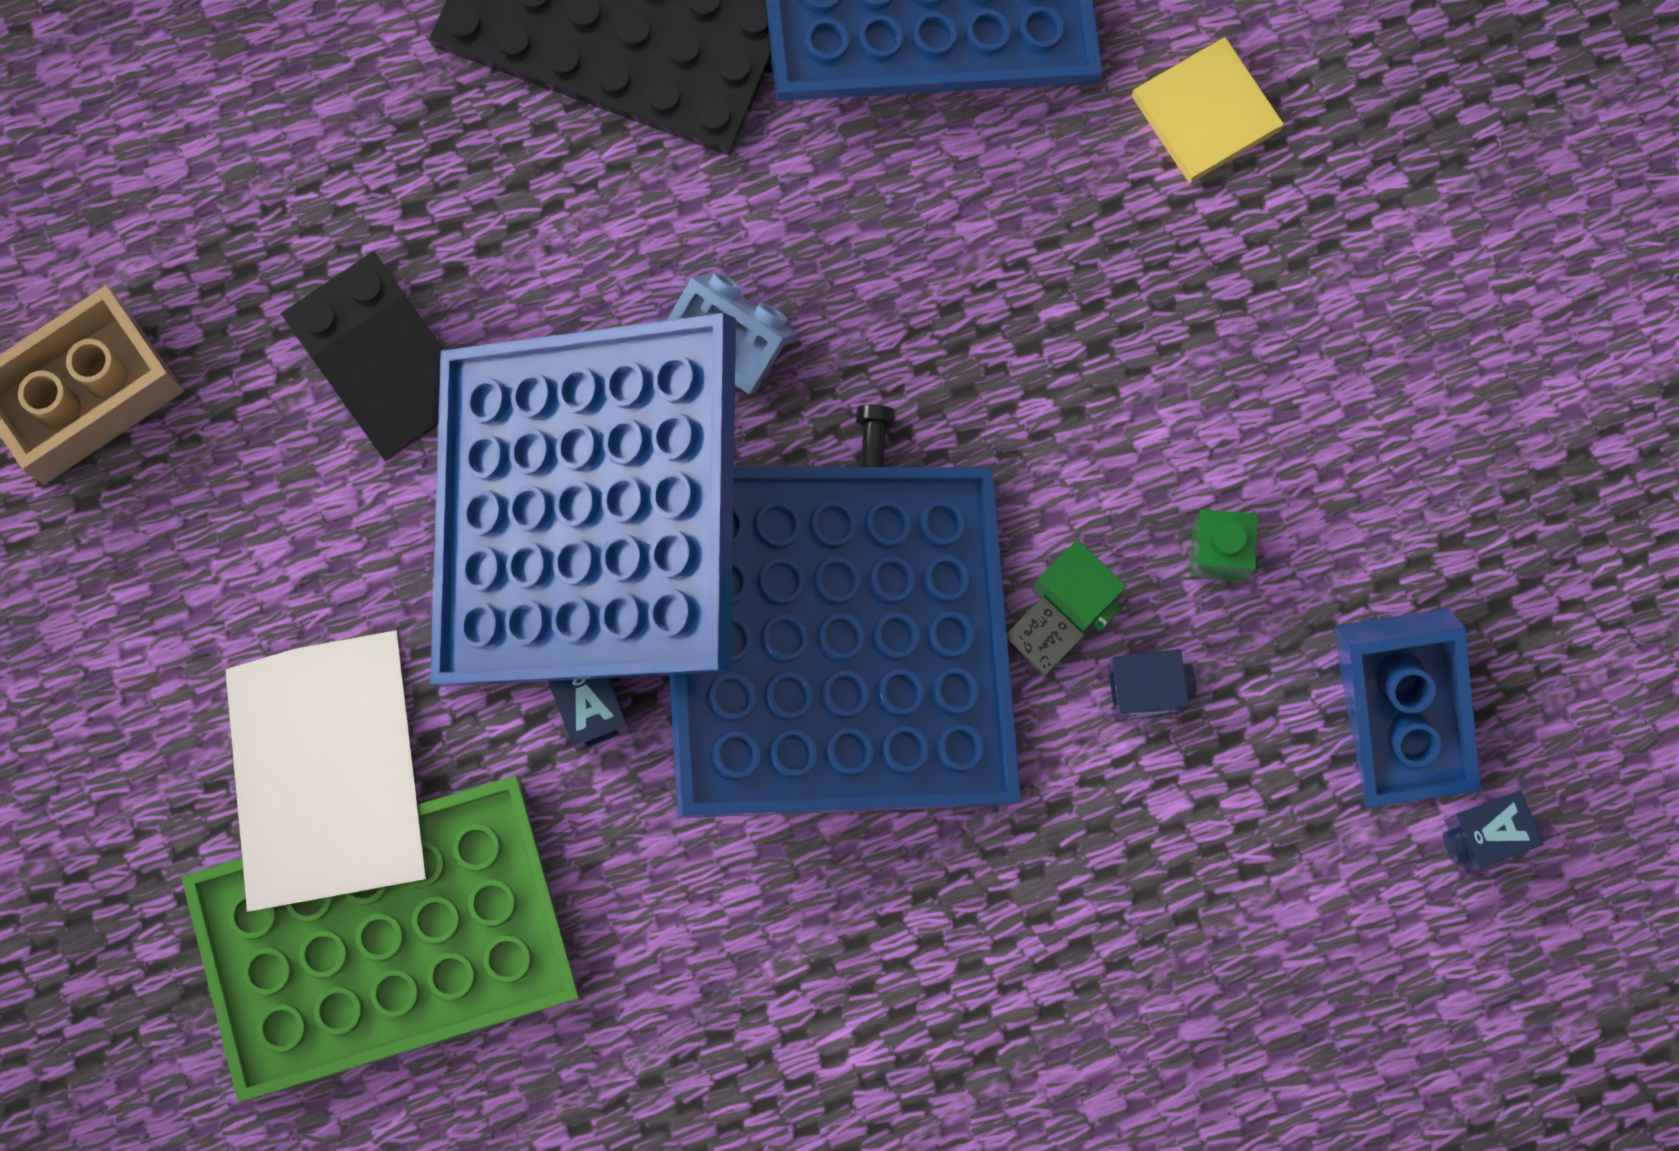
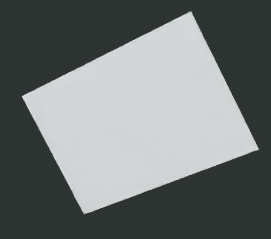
(324, 772)

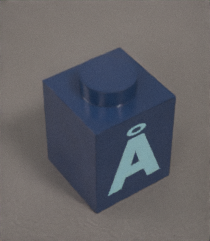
(1150, 684)
(589, 711)
(1491, 832)

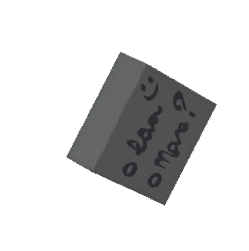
(1043, 637)

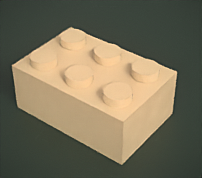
(79, 385)

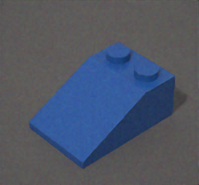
(1410, 706)

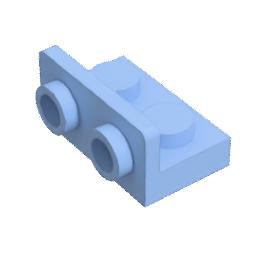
(759, 328)

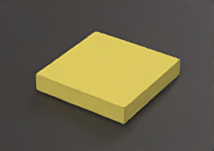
(1207, 110)

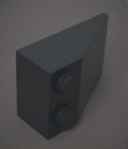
(373, 353)

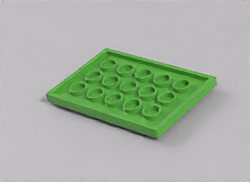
(387, 966)

